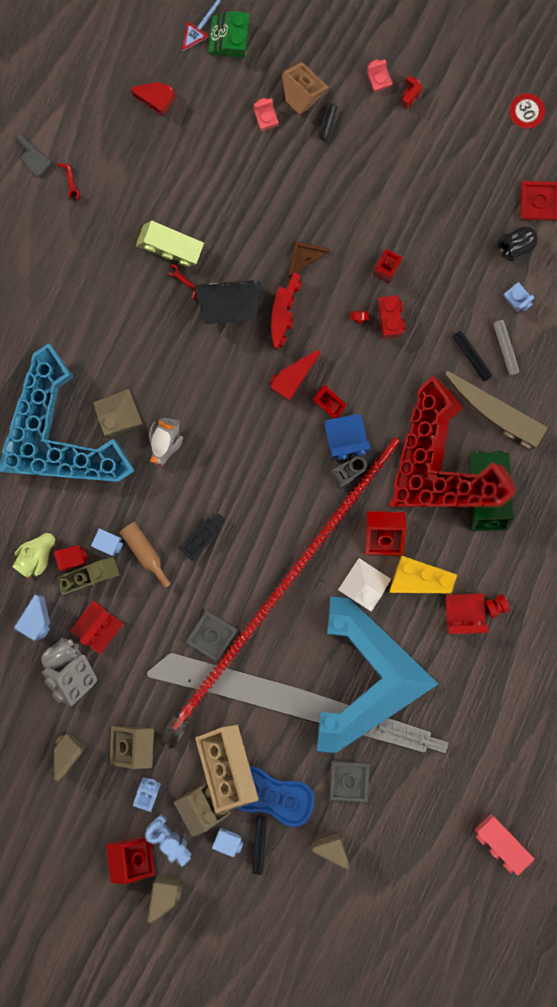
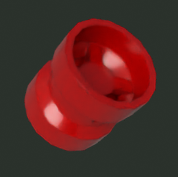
(497, 606)

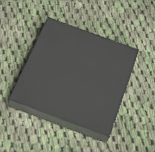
(211, 636)
(349, 781)

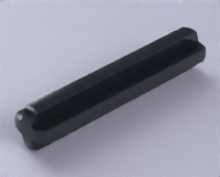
(472, 356)
(259, 847)

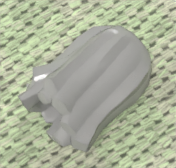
(60, 654)

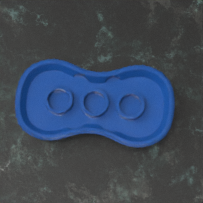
(285, 800)

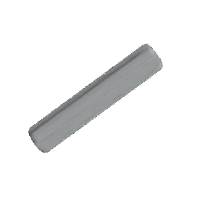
(506, 347)

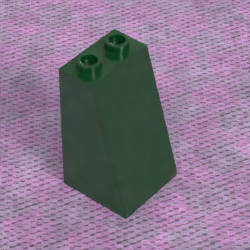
(490, 517)

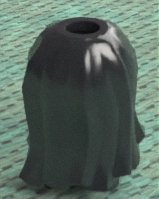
(517, 243)

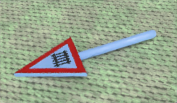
(194, 34)

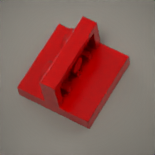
(96, 627)

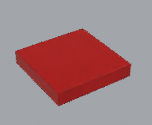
(538, 201)

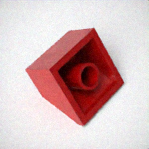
(385, 533)
(130, 860)

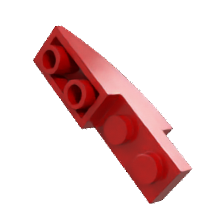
(281, 318)

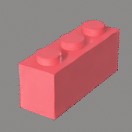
(503, 845)

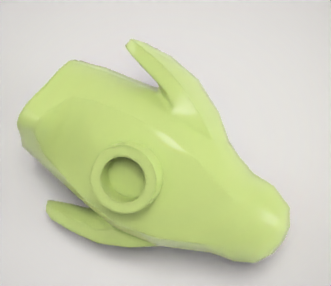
(34, 555)

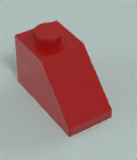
(155, 96)
(71, 557)

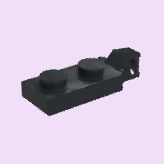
(201, 537)

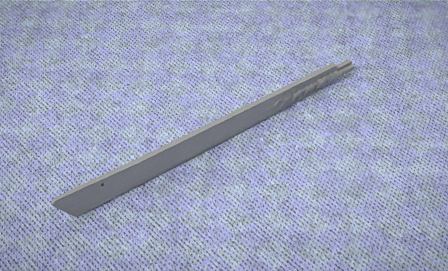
(283, 698)

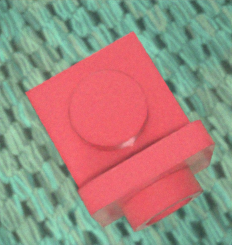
(378, 75)
(265, 114)

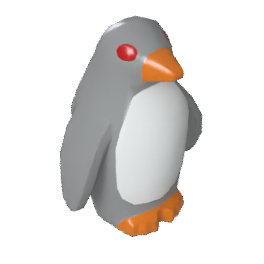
(164, 440)

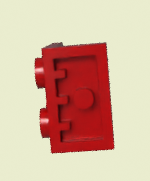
(465, 614)

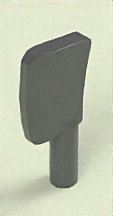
(32, 157)

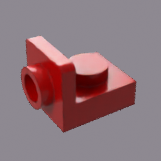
(411, 94)

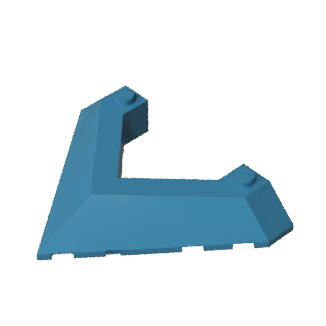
(28, 445)
(399, 684)

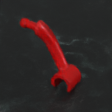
(70, 181)
(186, 282)

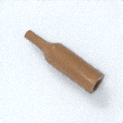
(144, 551)

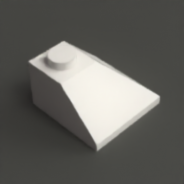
(364, 584)

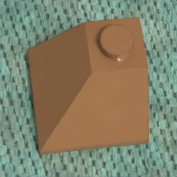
(302, 87)

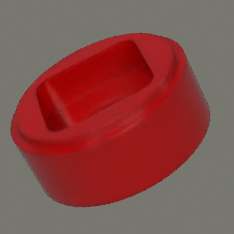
(359, 316)

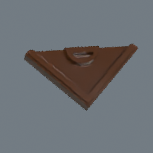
(304, 255)

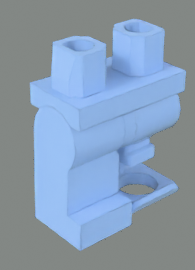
(169, 841)

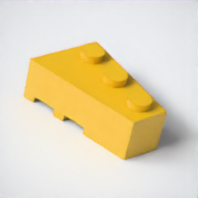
(418, 577)

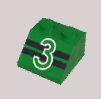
(229, 34)

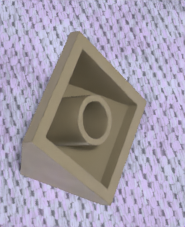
(331, 849)

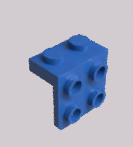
(346, 436)

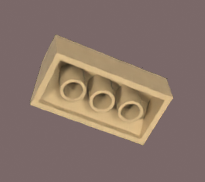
(226, 768)

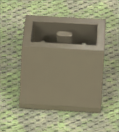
(198, 810)

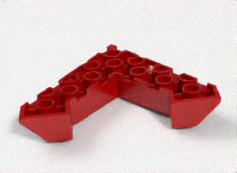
(420, 474)

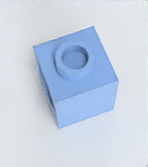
(107, 542)
(227, 842)

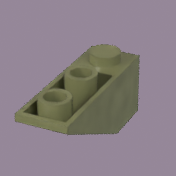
(87, 576)

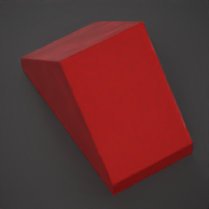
(387, 266)
(329, 402)

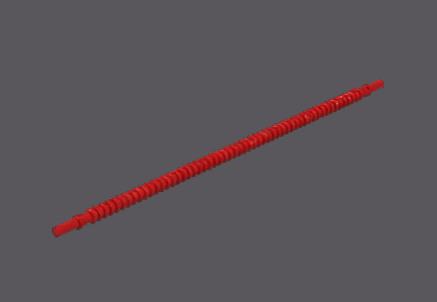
(383, 457)

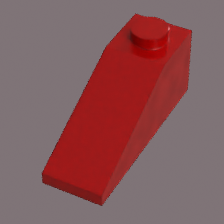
(290, 378)

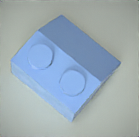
(35, 619)

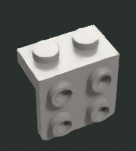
(72, 681)

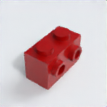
(390, 317)

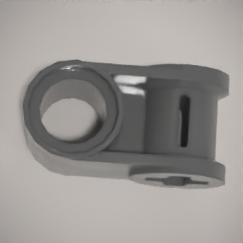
(348, 471)

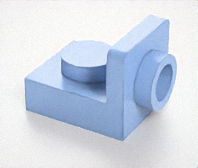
(519, 298)
(146, 794)

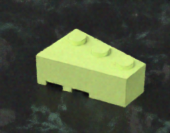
(169, 244)

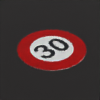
(527, 110)

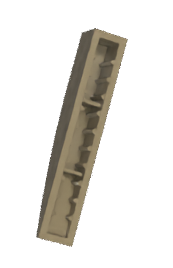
(499, 414)

